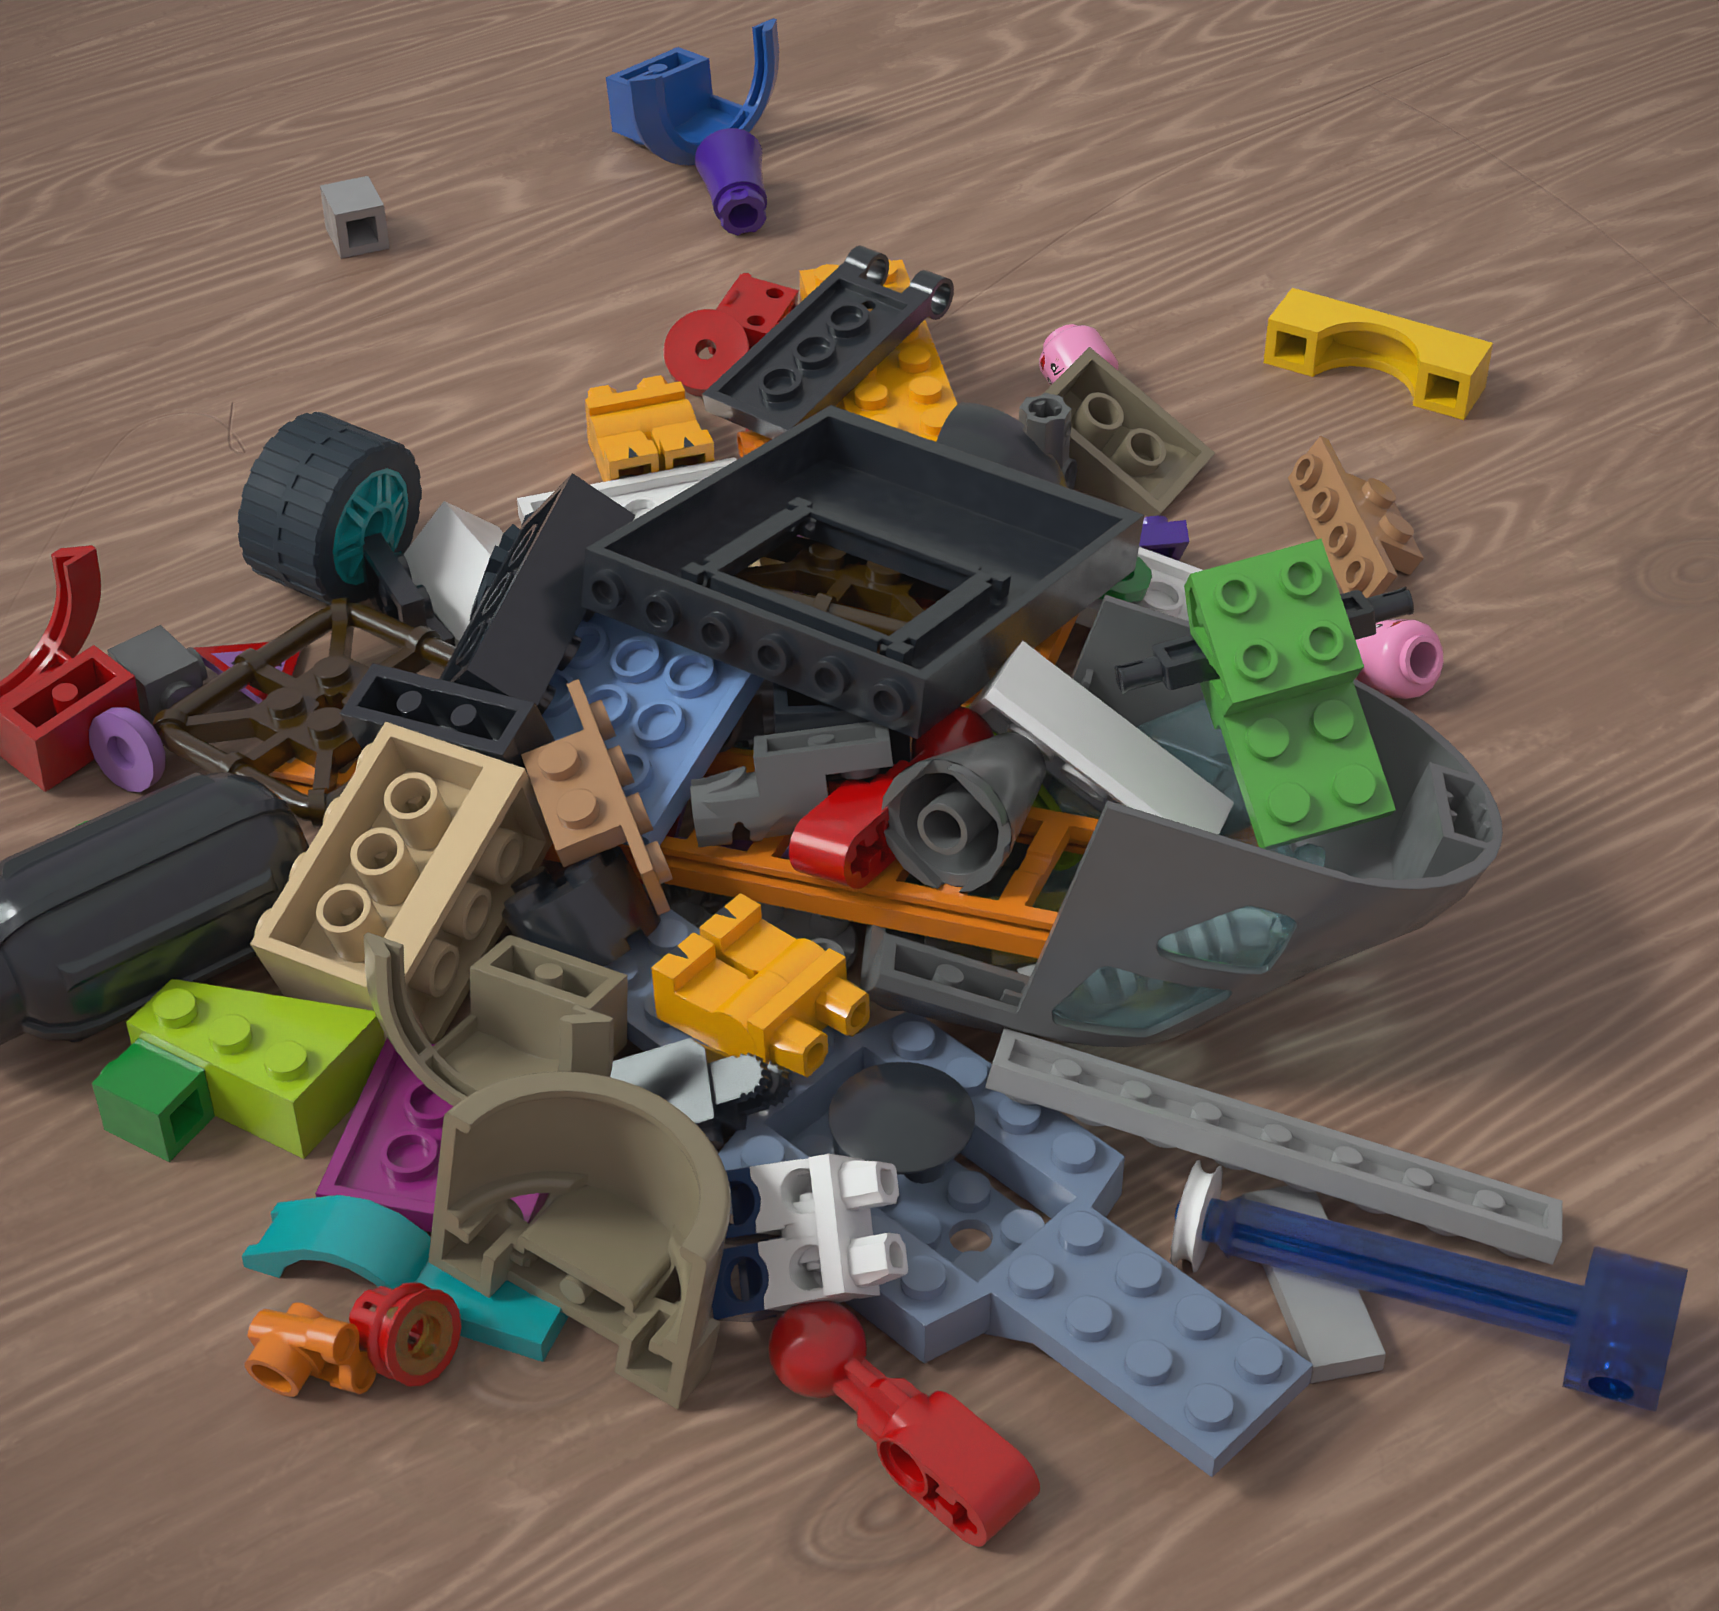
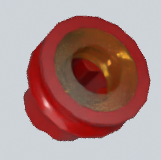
(404, 1314)

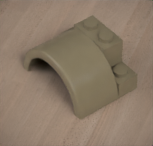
(627, 1220)

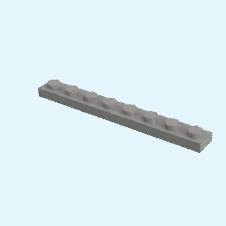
(1277, 1146)

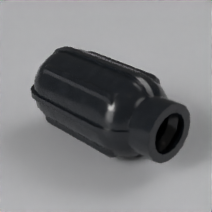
(138, 901)

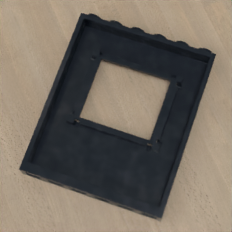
(1001, 540)

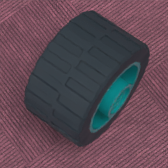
(318, 497)

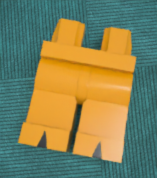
(644, 429)
(757, 990)

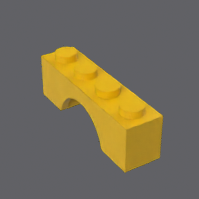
(1322, 333)

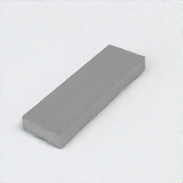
(1322, 1316)

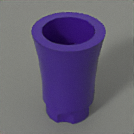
(733, 176)

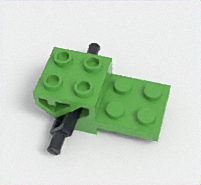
(1278, 680)

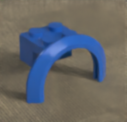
(672, 104)

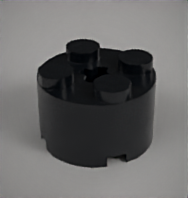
(582, 907)

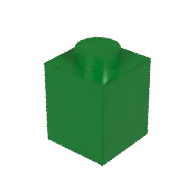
(153, 1099)

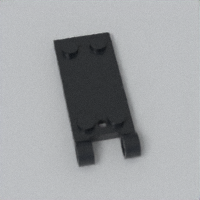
(826, 345)

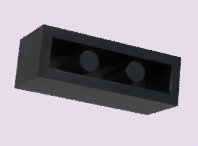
(446, 711)

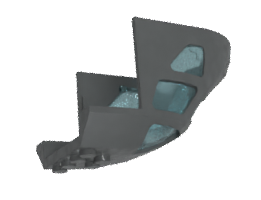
(1193, 922)

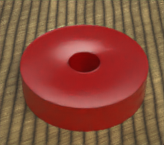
(693, 334)

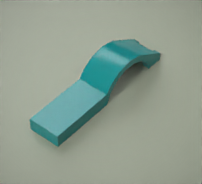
(395, 1252)

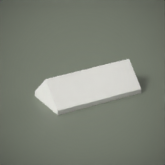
(451, 562)
(1094, 746)

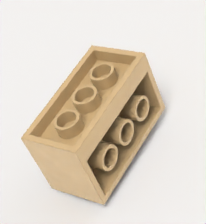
(415, 856)

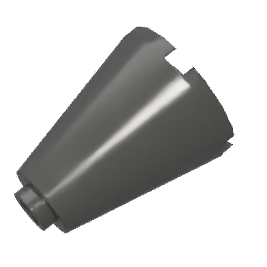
(963, 810)

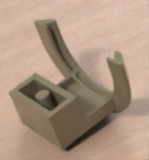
(526, 1017)

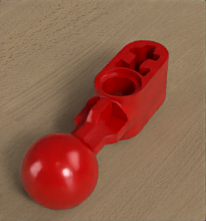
(845, 832)
(923, 1441)

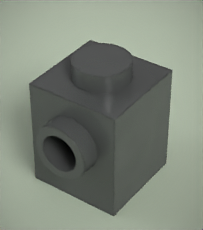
(161, 669)

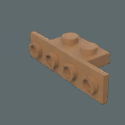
(1355, 521)
(585, 801)

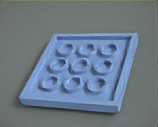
(663, 703)

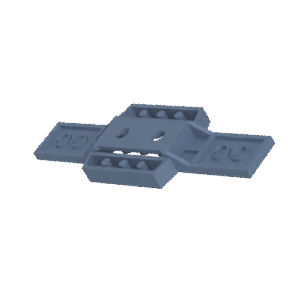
(1069, 1286)

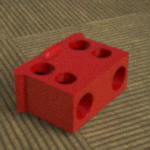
(757, 305)

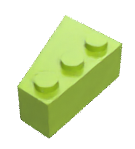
(268, 1059)

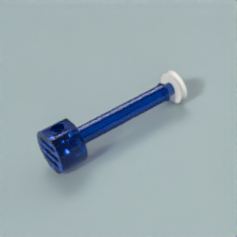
(1614, 1324)

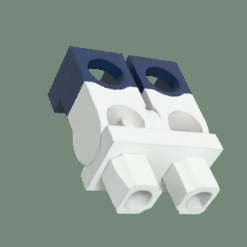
(825, 1232)

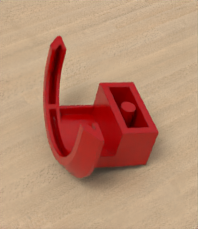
(54, 690)

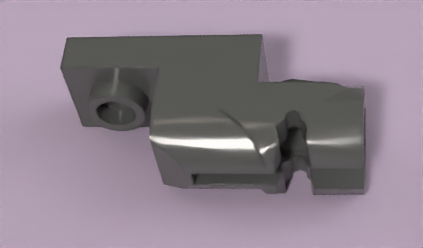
(786, 780)

